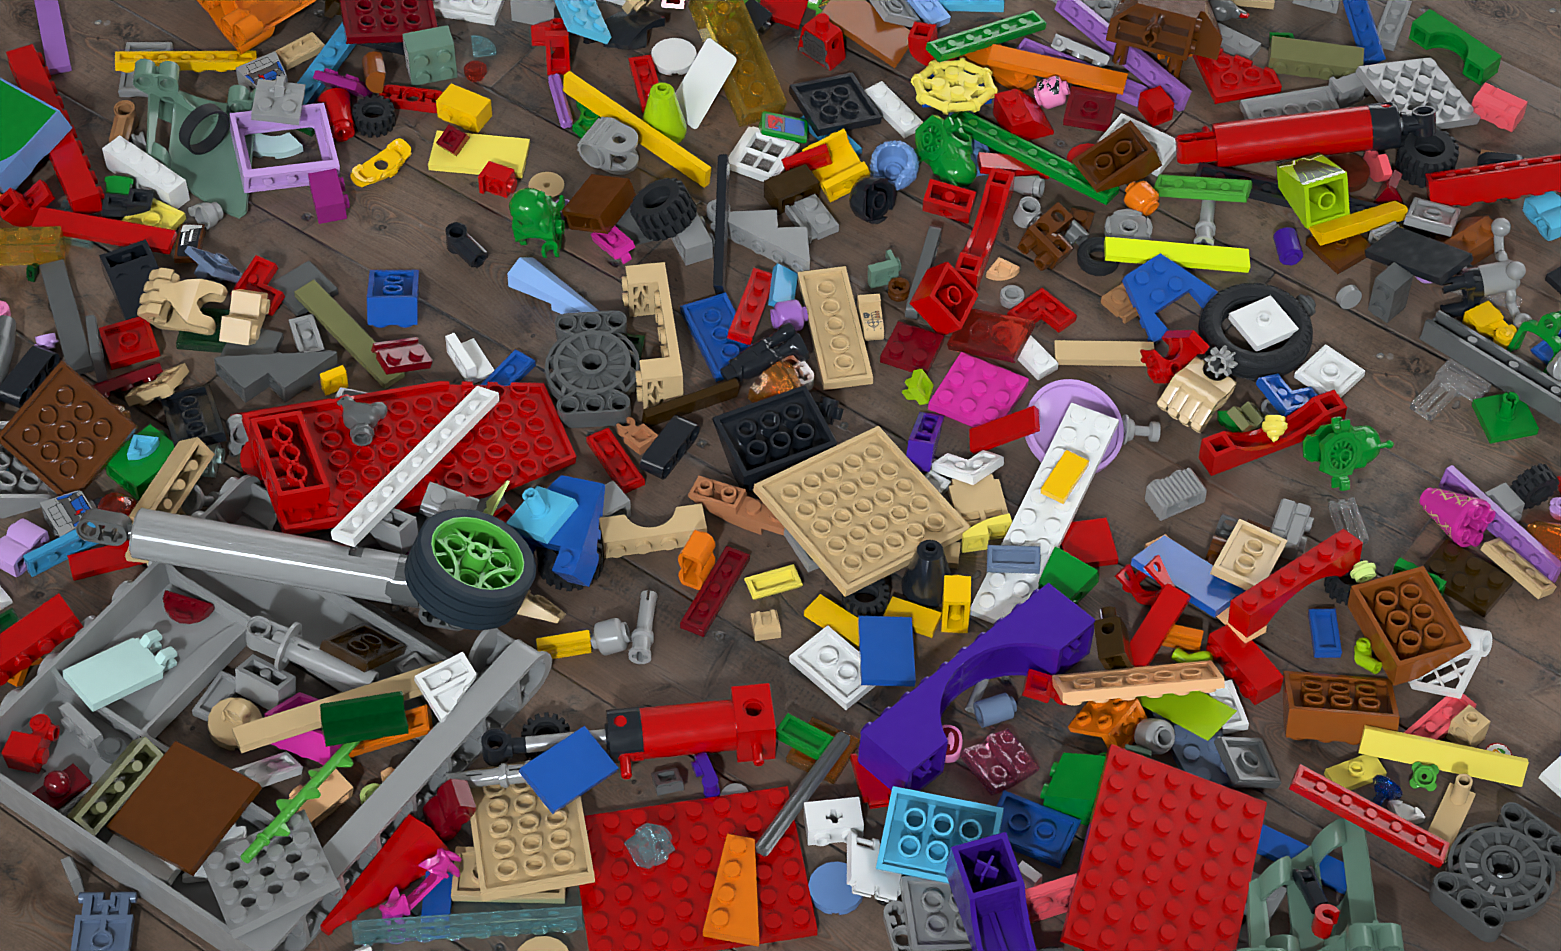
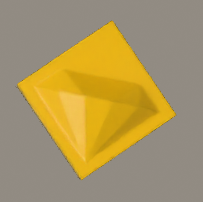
(333, 380)

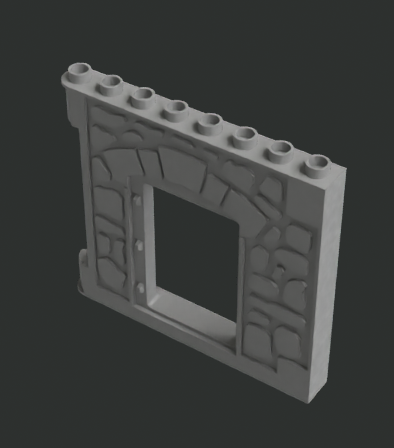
(505, 682)

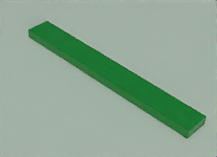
(1030, 154)

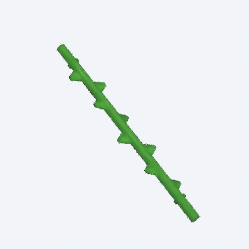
(290, 806)

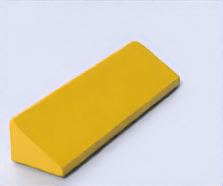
(1358, 222)

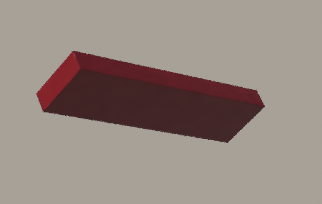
(714, 591)

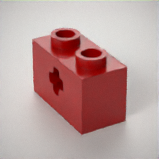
(949, 201)

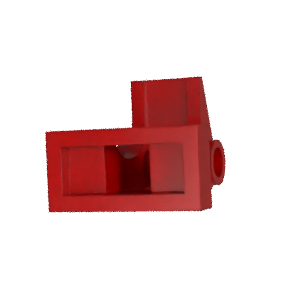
(554, 35)
(1183, 348)

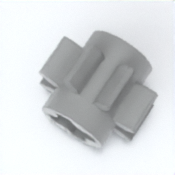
(1226, 359)

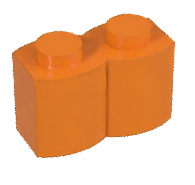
(696, 559)

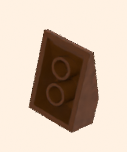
(1118, 159)

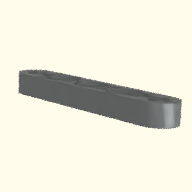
(926, 261)

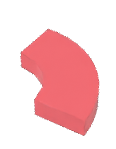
(1379, 166)

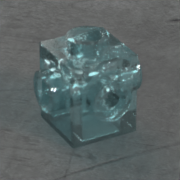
(650, 845)

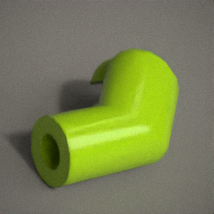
(1363, 656)
(1182, 657)

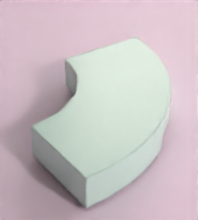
(276, 146)

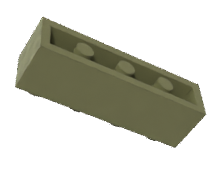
(1313, 58)
(115, 785)

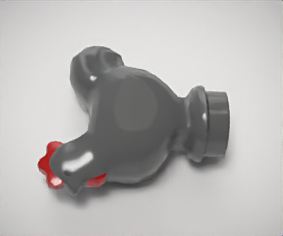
(1226, 9)
(361, 418)

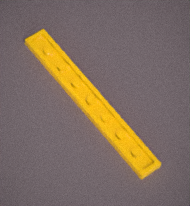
(647, 135)

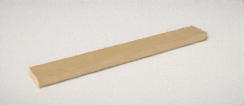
(307, 717)

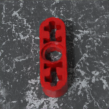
(419, 105)

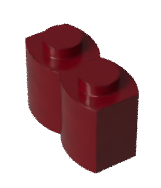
(449, 808)

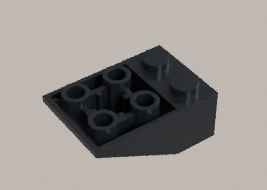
(126, 274)

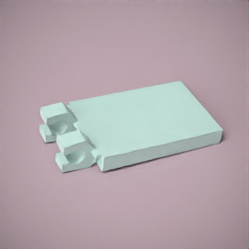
(120, 670)

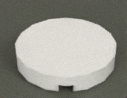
(673, 56)

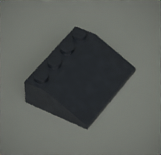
(772, 435)

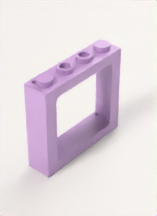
(287, 175)

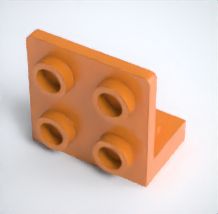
(1111, 720)

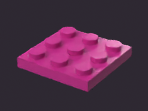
(977, 391)

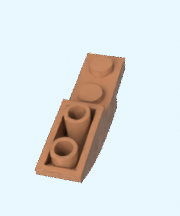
(734, 506)

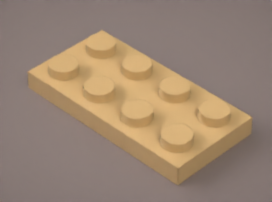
(467, 887)

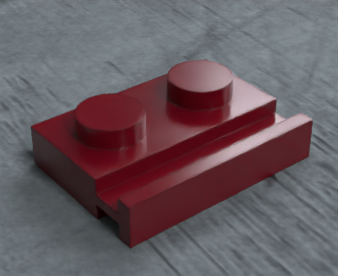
(401, 355)

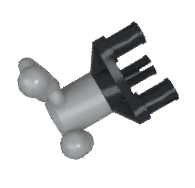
(1488, 280)

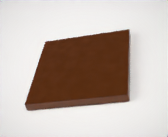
(66, 431)
(184, 808)

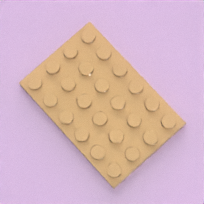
(526, 846)

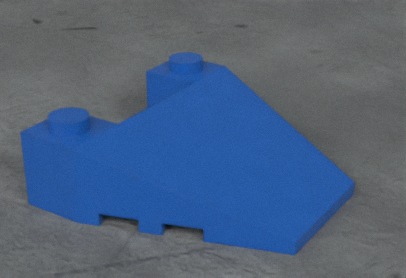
(579, 534)

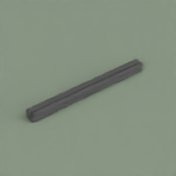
(802, 794)

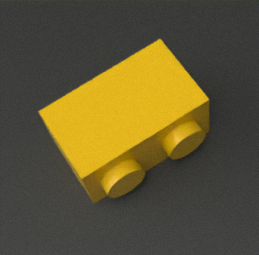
(464, 108)
(956, 604)

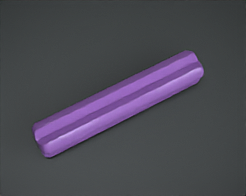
(560, 101)

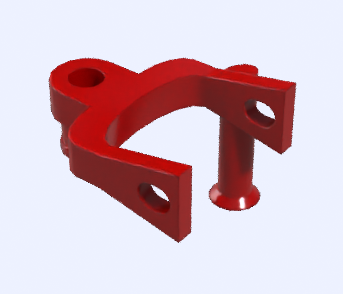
(1133, 584)

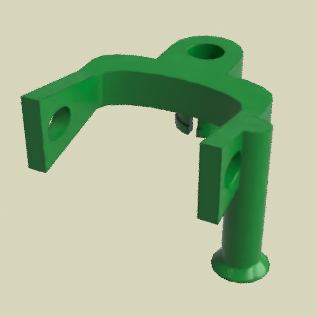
(1546, 328)

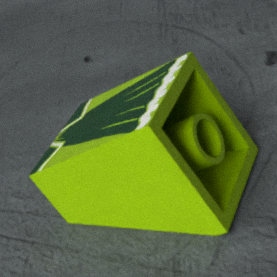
(1314, 189)

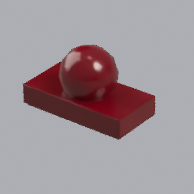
(62, 786)

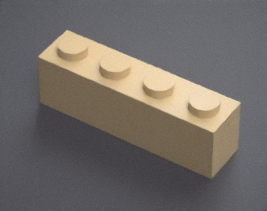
(176, 477)

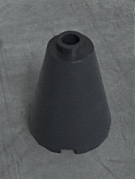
(925, 575)

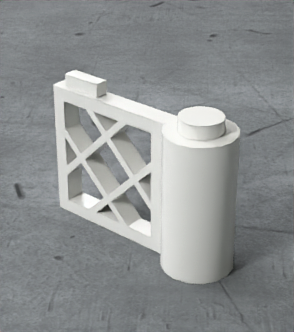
(1480, 647)

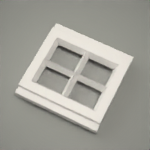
(760, 155)

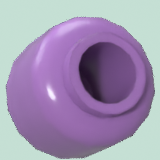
(790, 312)

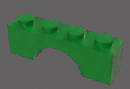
(1435, 31)

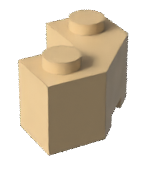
(245, 317)

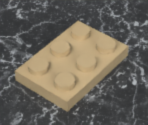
(1248, 555)

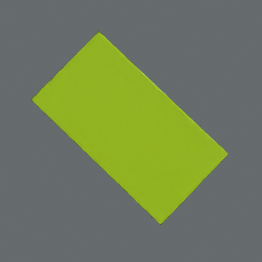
(1193, 711)

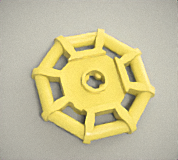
(954, 86)

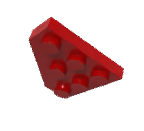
(1236, 78)

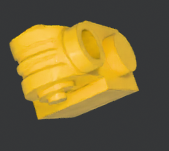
(1489, 323)

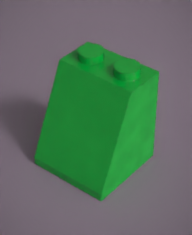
(1074, 785)

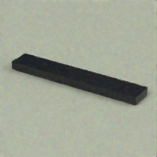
(721, 224)

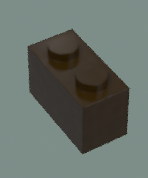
(790, 187)

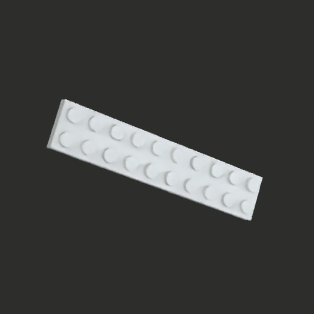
(1042, 519)

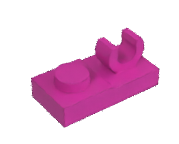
(615, 244)

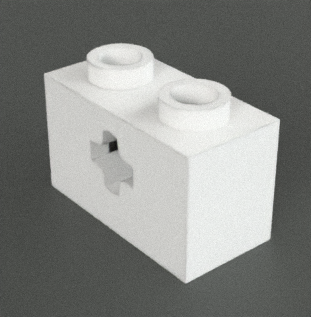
(832, 820)

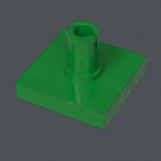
(1504, 417)

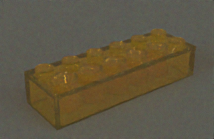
(752, 81)

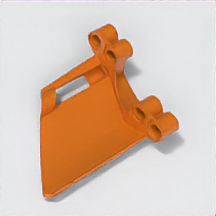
(250, 21)

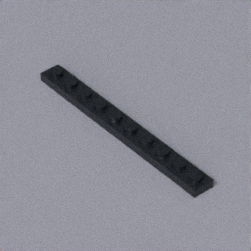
(1267, 191)

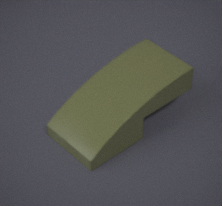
(1247, 417)

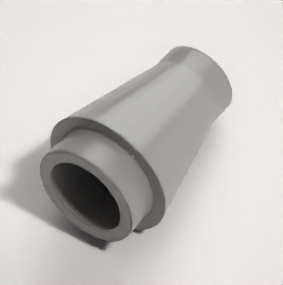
(1029, 186)

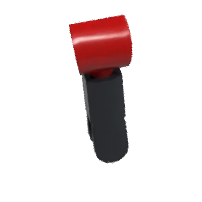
(1324, 914)

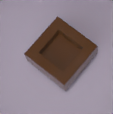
(1083, 217)

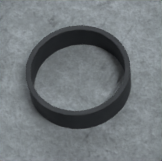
(194, 119)

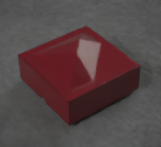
(452, 140)

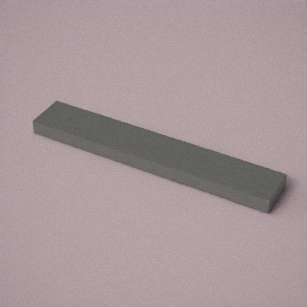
(66, 316)

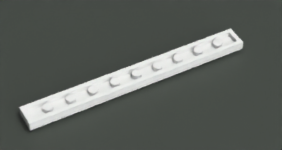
(414, 466)

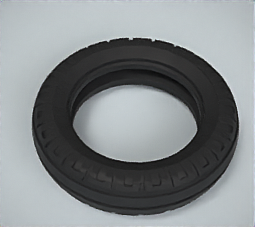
(1256, 364)

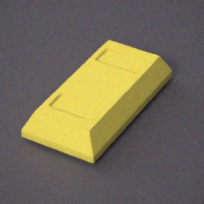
(773, 582)

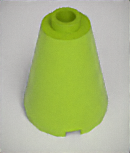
(664, 112)

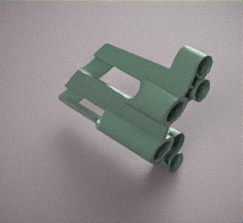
(1357, 921)

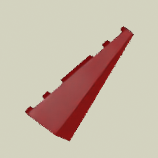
(392, 867)

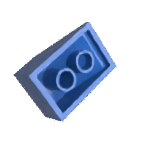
(393, 298)

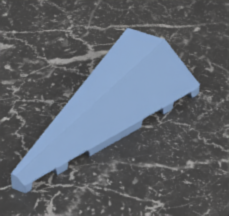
(536, 280)

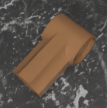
(124, 120)

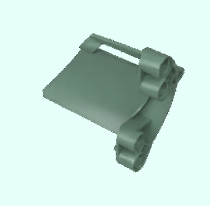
(209, 175)

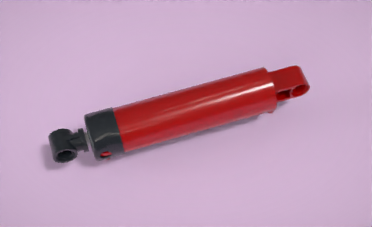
(1305, 134)

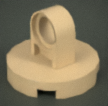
(229, 714)

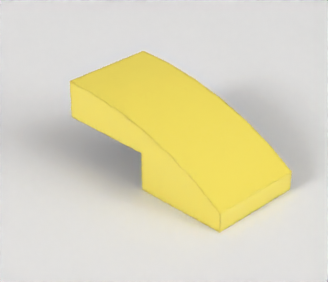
(977, 536)

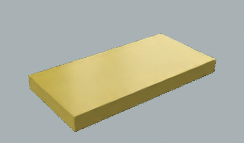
(478, 151)

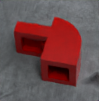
(917, 41)
(22, 209)

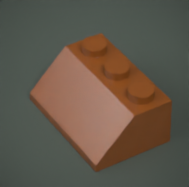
(1472, 236)

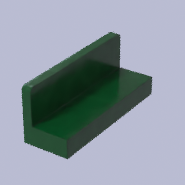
(363, 718)

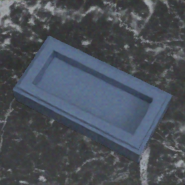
(1013, 559)

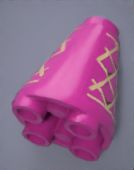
(1458, 515)

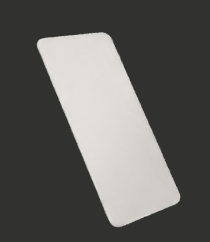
(704, 81)

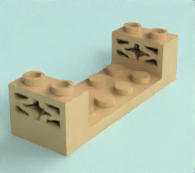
(648, 295)

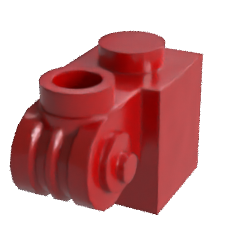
(31, 751)

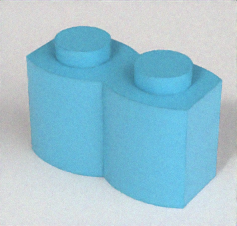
(1545, 213)

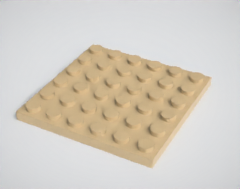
(860, 509)

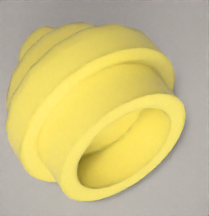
(1274, 426)

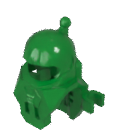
(952, 157)
(537, 217)
(1331, 449)

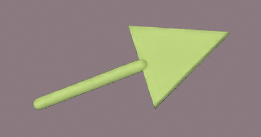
(494, 500)

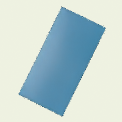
(782, 285)

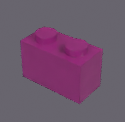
(328, 196)

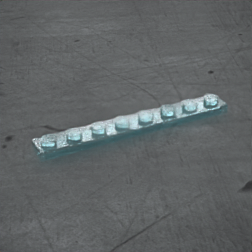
(467, 925)

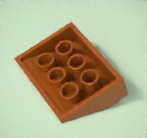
(1407, 624)
(1336, 706)

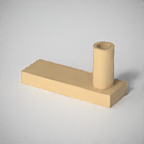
(1453, 810)

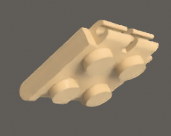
(979, 500)

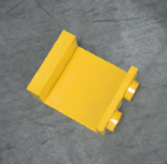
(845, 169)

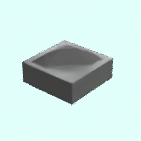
(667, 781)

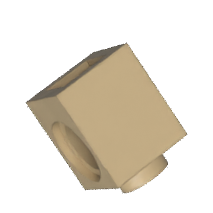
(1468, 727)

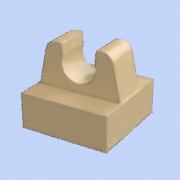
(765, 625)

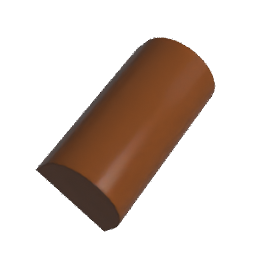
(374, 71)

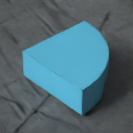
(142, 446)

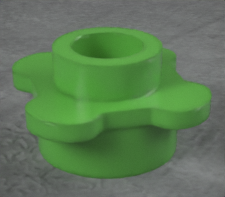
(1431, 773)

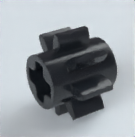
(829, 409)

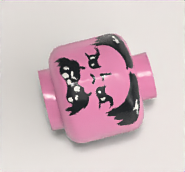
(1051, 92)

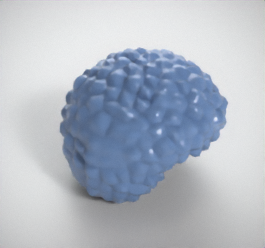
(895, 162)

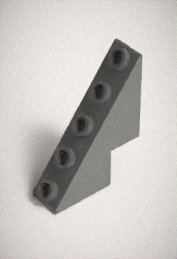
(284, 373)

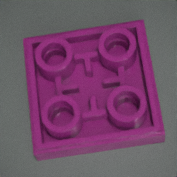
(350, 83)

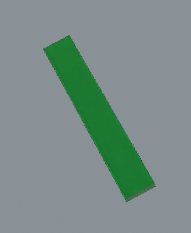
(985, 36)

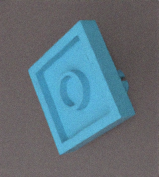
(542, 513)

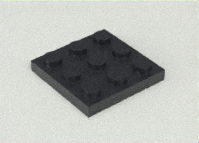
(835, 104)

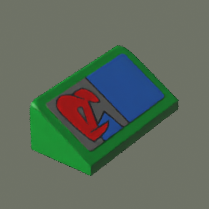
(783, 127)

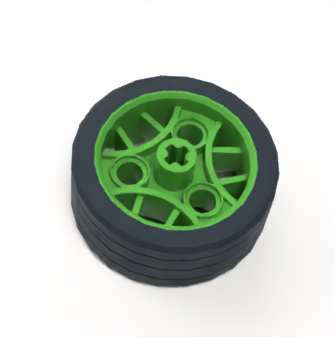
(469, 569)

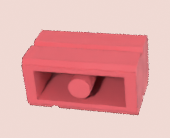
(1499, 107)

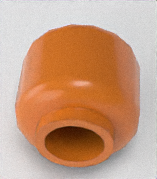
(1141, 197)

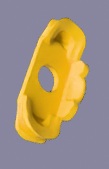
(395, 155)

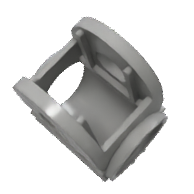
(600, 146)

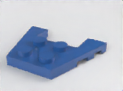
(1158, 286)

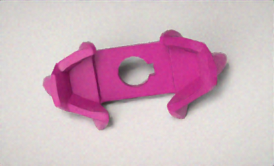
(438, 868)

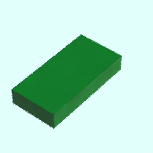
(802, 736)

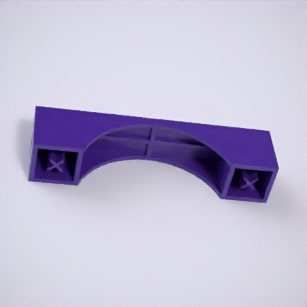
(908, 739)
(990, 894)

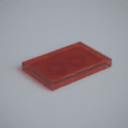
(992, 335)

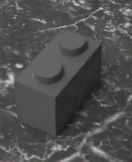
(1390, 292)

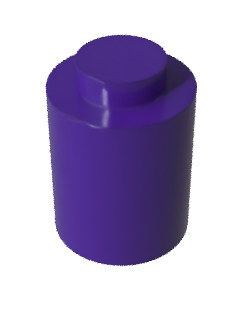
(1288, 246)

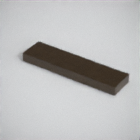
(690, 402)

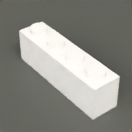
(148, 174)

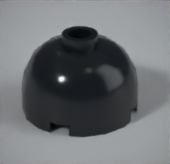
(872, 198)

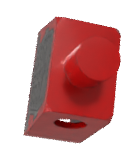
(822, 42)

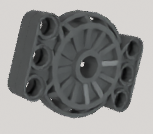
(588, 341)
(1501, 897)

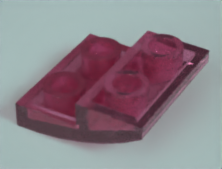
(999, 762)

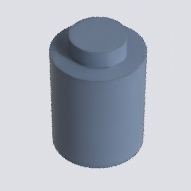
(994, 709)

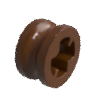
(895, 294)

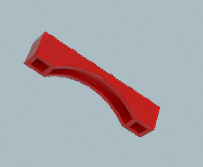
(990, 216)
(1233, 449)
(1261, 602)

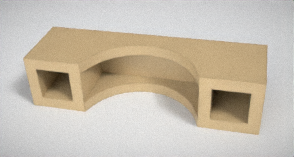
(624, 538)

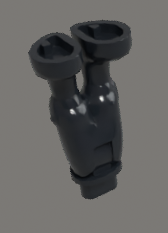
(763, 355)

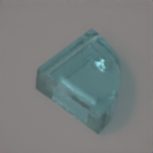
(482, 46)

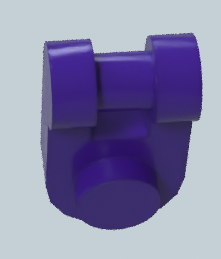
(704, 768)

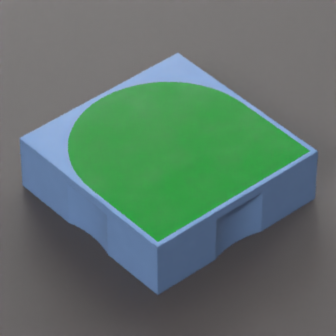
(26, 133)

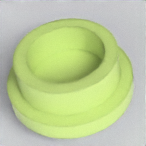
(1363, 571)

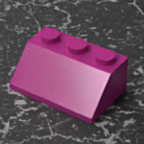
(308, 744)

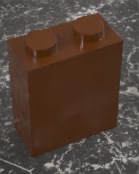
(599, 204)

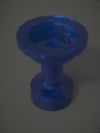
(1385, 790)

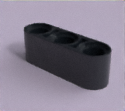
(28, 375)
(669, 447)

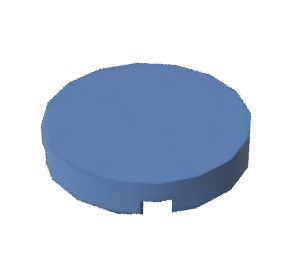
(830, 889)

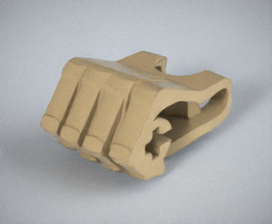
(178, 304)
(1195, 397)

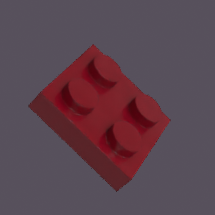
(1089, 109)
(911, 348)

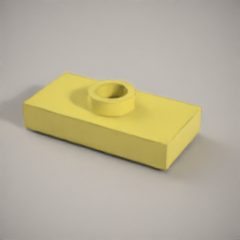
(1355, 772)

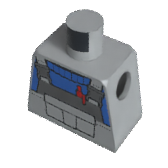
(264, 68)
(65, 511)

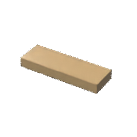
(1518, 568)

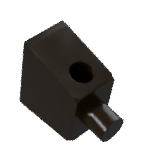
(1112, 640)

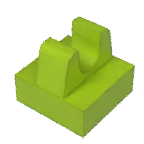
(919, 387)

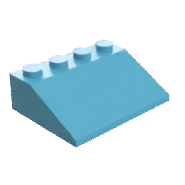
(926, 826)

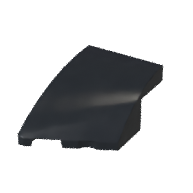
(630, 29)

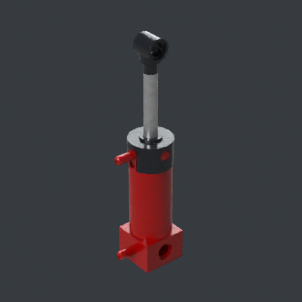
(638, 733)

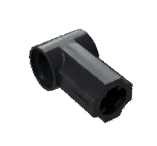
(461, 243)

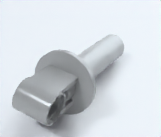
(286, 646)

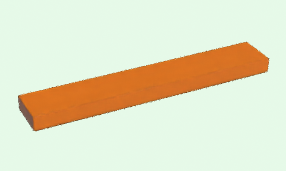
(1049, 66)

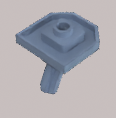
(213, 266)

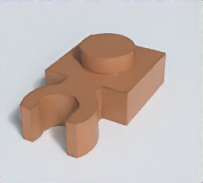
(636, 437)

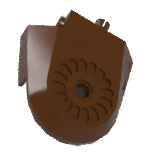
(1165, 28)

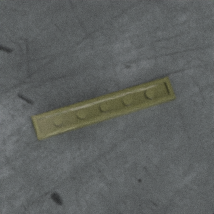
(344, 330)

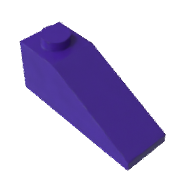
(924, 440)

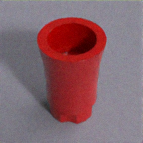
(338, 113)

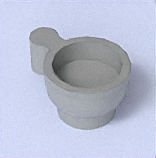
(206, 213)
(236, 433)

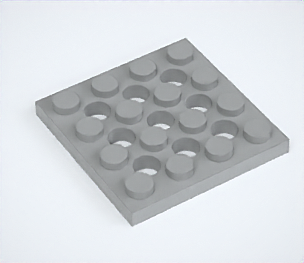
(1418, 84)
(260, 887)

